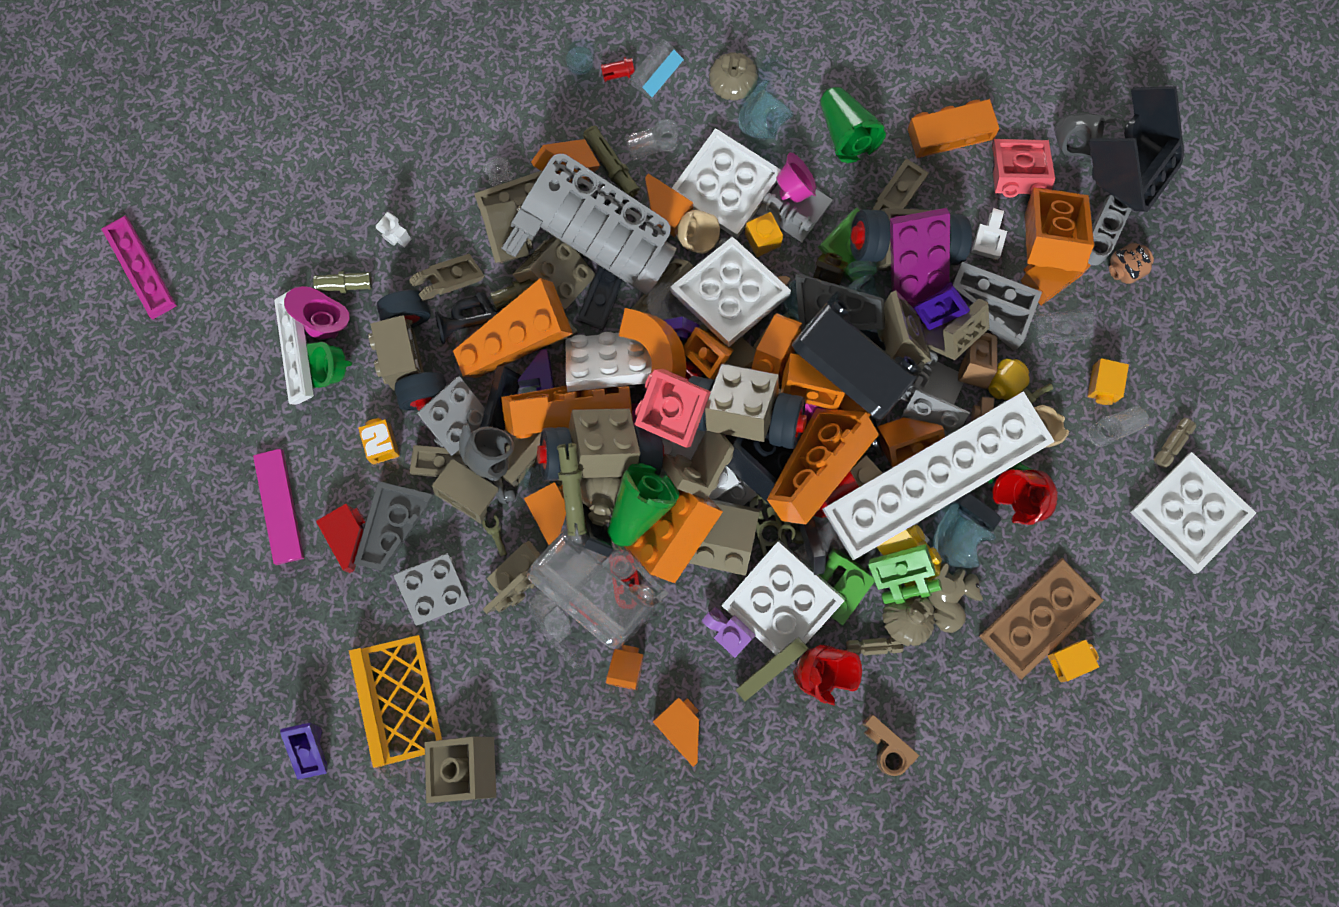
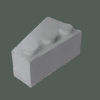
(1009, 302)

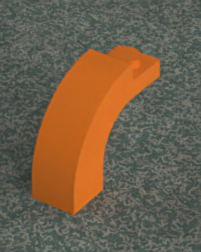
(658, 338)

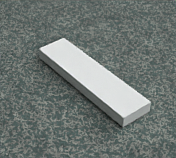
(294, 355)

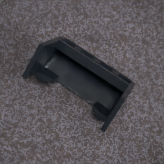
(1150, 154)
(854, 360)

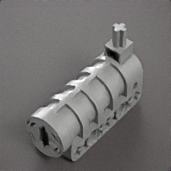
(592, 226)

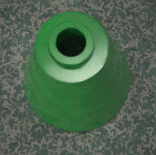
(850, 125)
(640, 503)

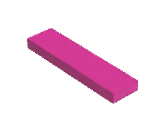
(139, 267)
(278, 507)

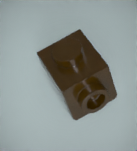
(830, 268)

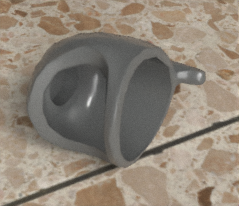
(1085, 126)
(482, 458)

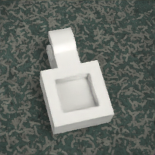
(392, 230)
(990, 238)

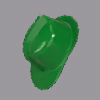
(326, 364)

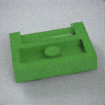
(851, 585)

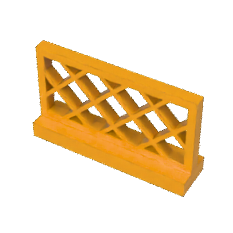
(370, 704)

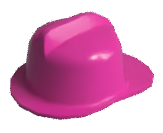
(795, 180)
(316, 311)

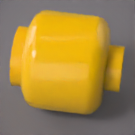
(1009, 380)

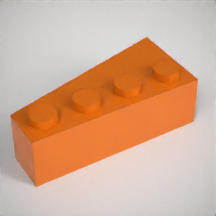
(517, 330)
(552, 407)
(820, 462)

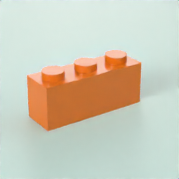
(953, 128)

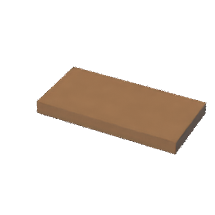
(1041, 618)

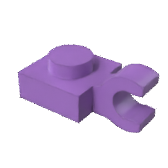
(731, 633)

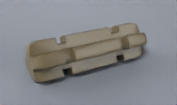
(1175, 442)
(874, 646)

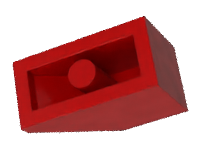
(343, 534)

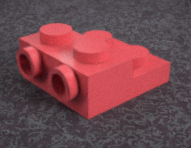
(1022, 166)
(671, 407)

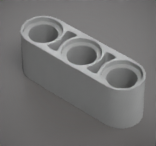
(1103, 237)

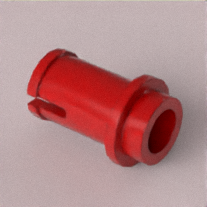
(617, 69)

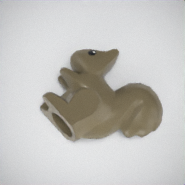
(949, 613)

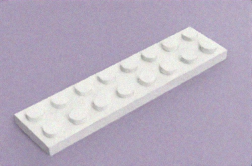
(938, 475)

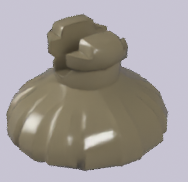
(733, 83)
(600, 497)
(910, 621)

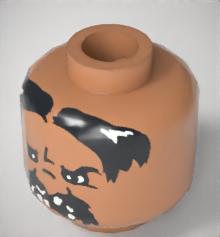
(1131, 263)

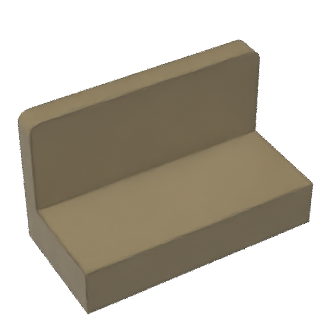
(522, 458)
(465, 490)

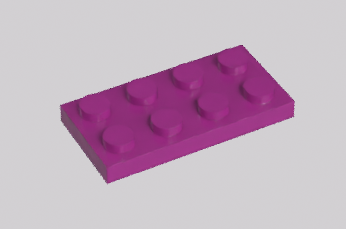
(920, 254)

